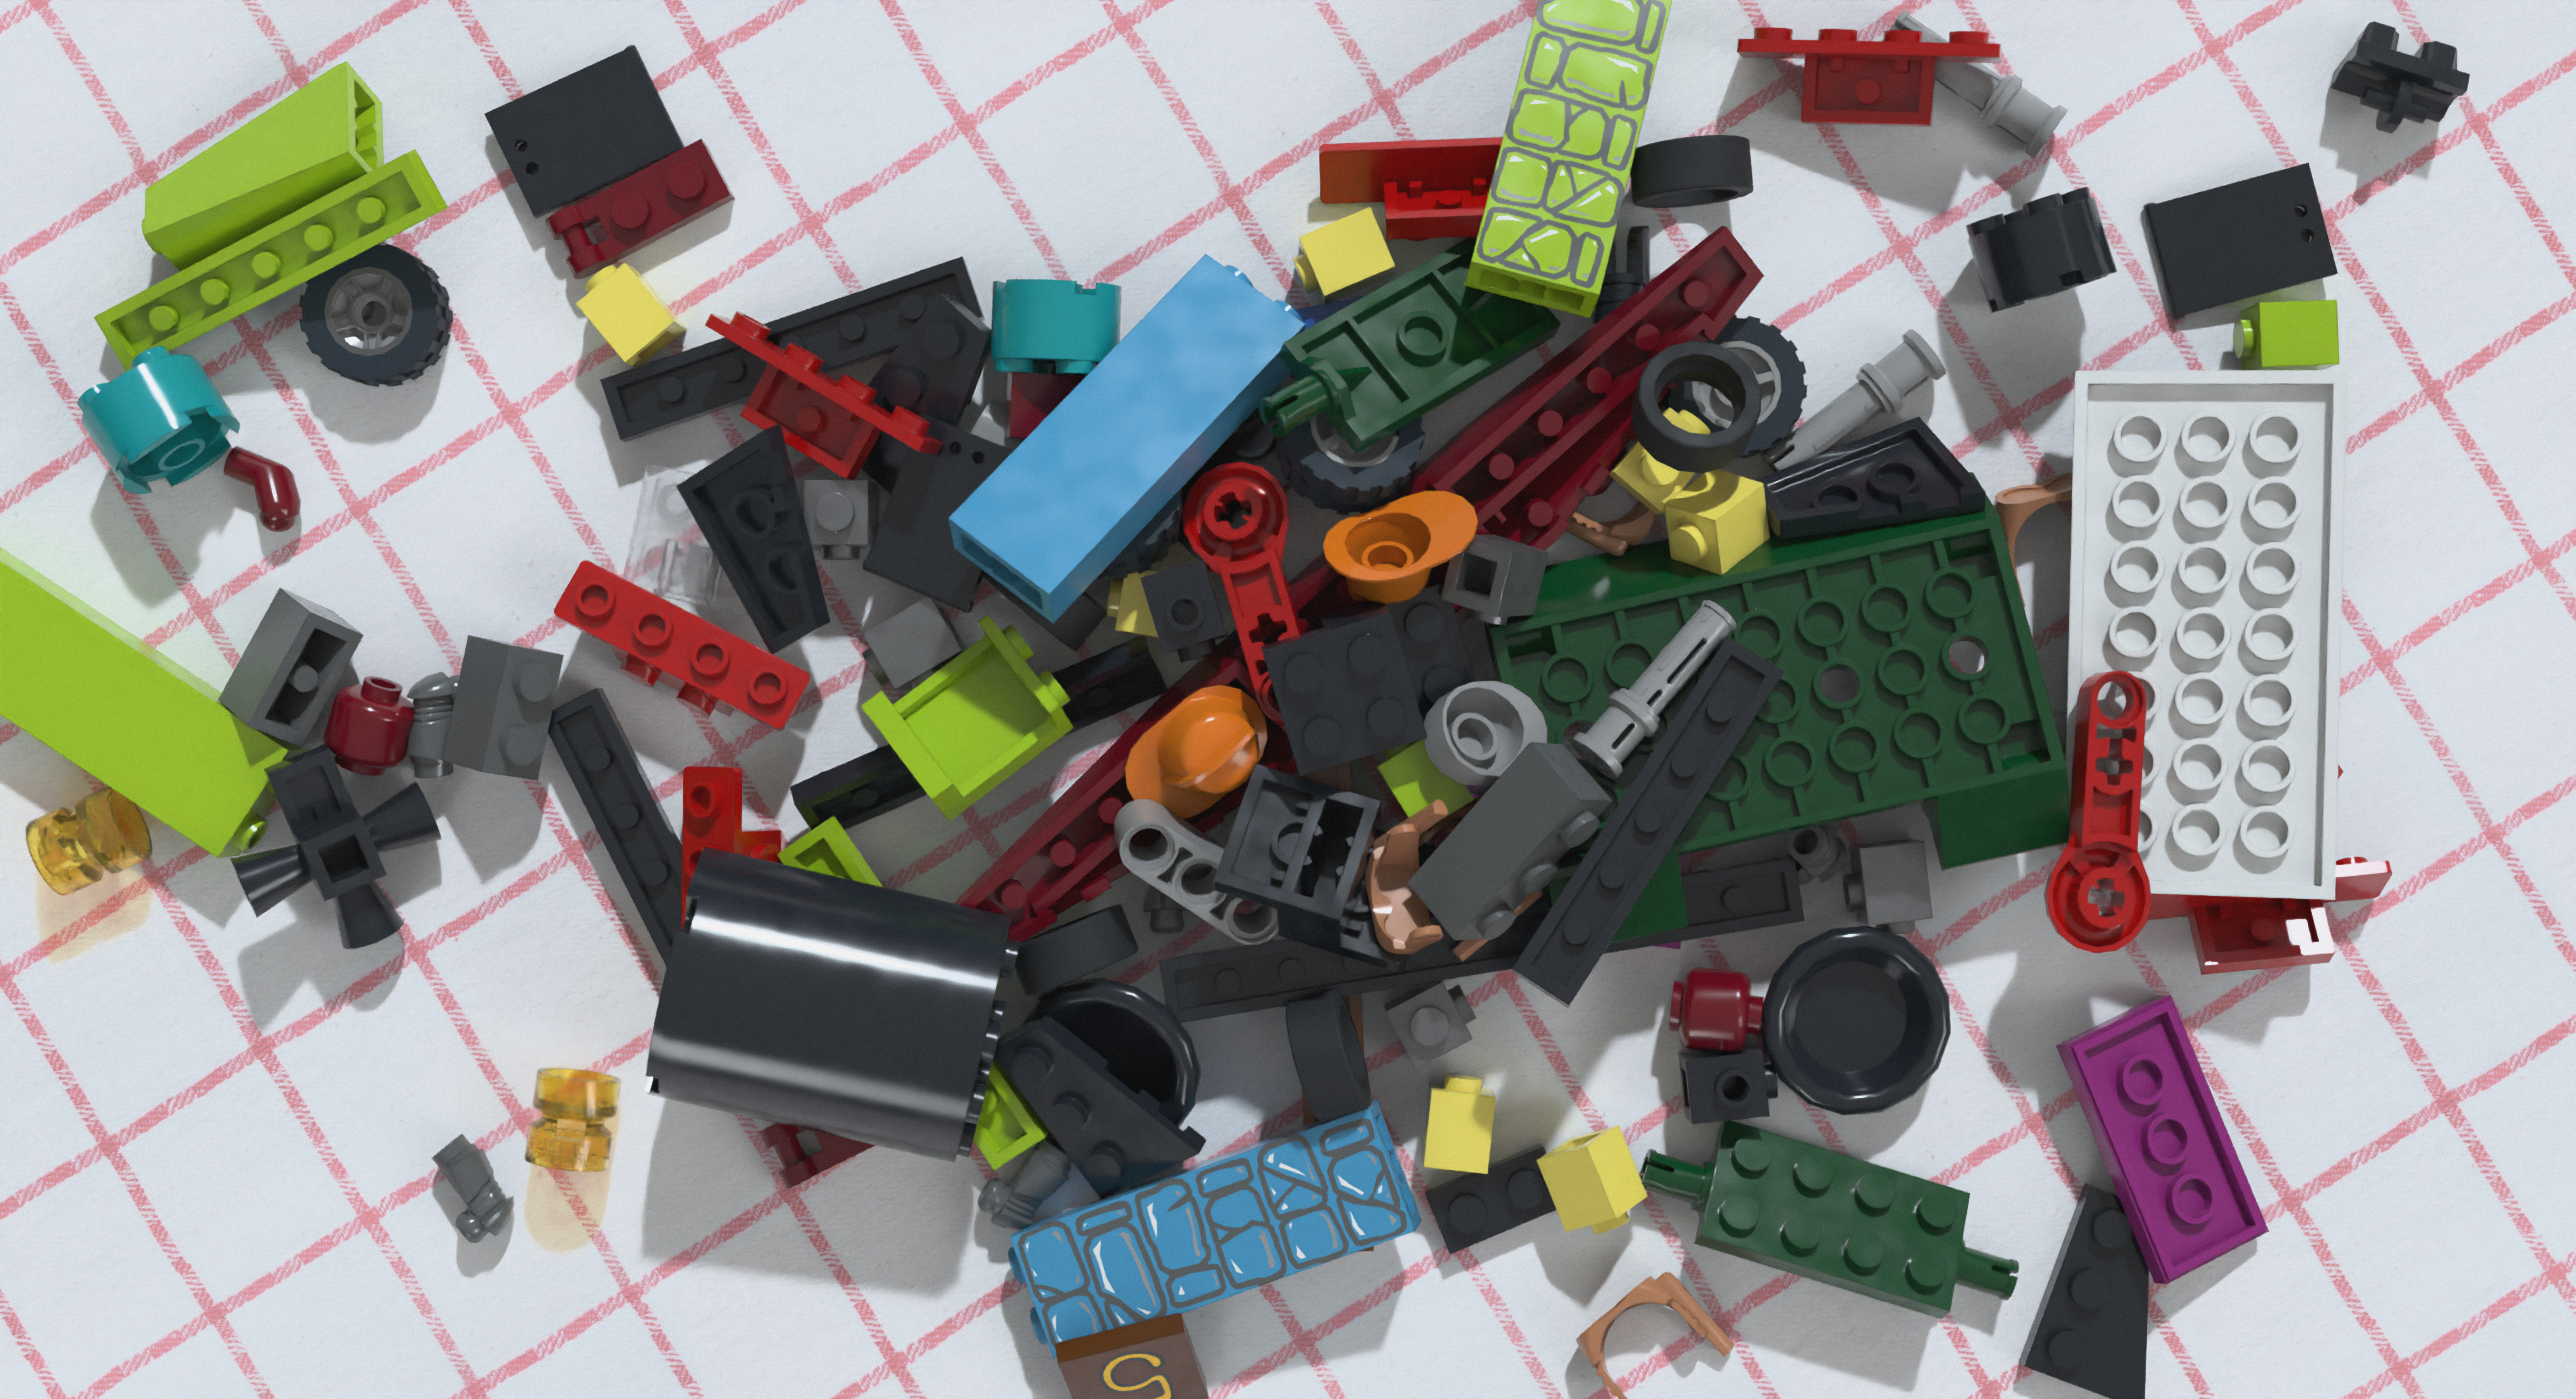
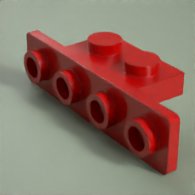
(1869, 80)
(1424, 184)
(816, 413)
(681, 649)
(715, 821)
(2264, 931)

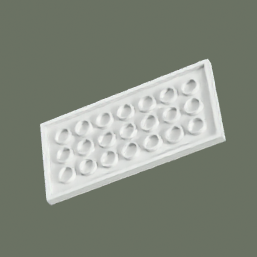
(2219, 585)

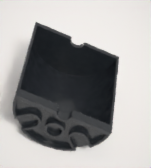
(831, 1005)

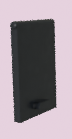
(584, 131)
(2240, 240)
(915, 533)

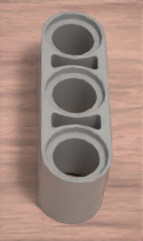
(1171, 855)

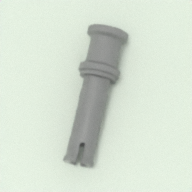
(1998, 98)
(1877, 390)
(1635, 711)

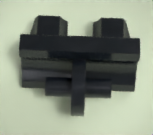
(2398, 82)

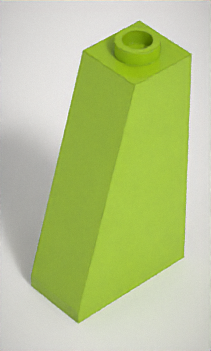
(267, 168)

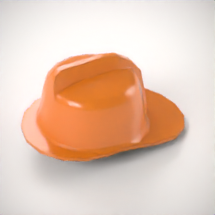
(1396, 545)
(1198, 751)

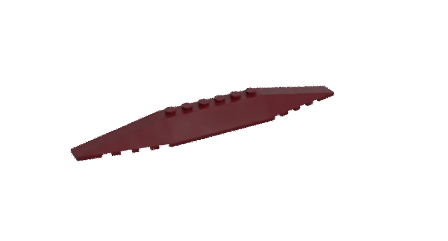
(1520, 469)

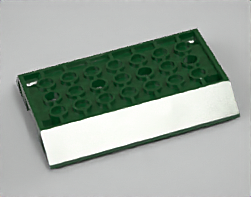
(1846, 600)

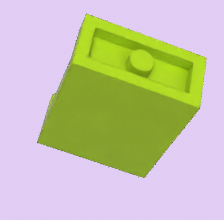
(974, 719)

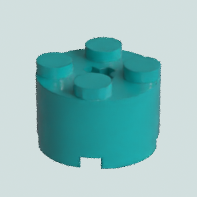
(1053, 324)
(158, 420)

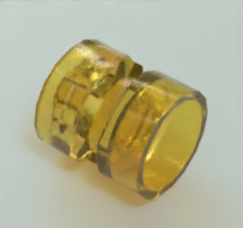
(79, 844)
(573, 1097)

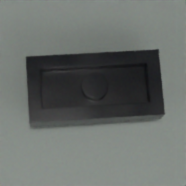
(1491, 1203)

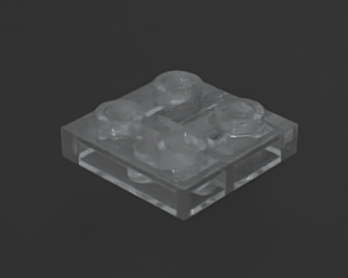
(670, 550)

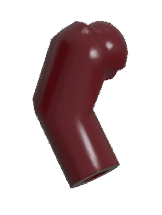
(273, 487)

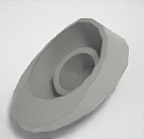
(1481, 731)

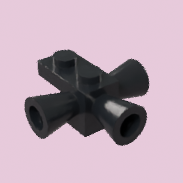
(335, 846)

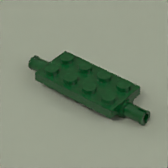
(1403, 351)
(1831, 1219)

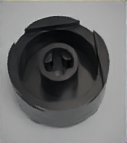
(2040, 249)

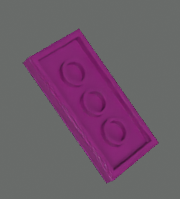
(2162, 1139)

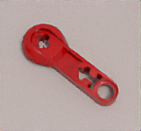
(1246, 557)
(2103, 826)

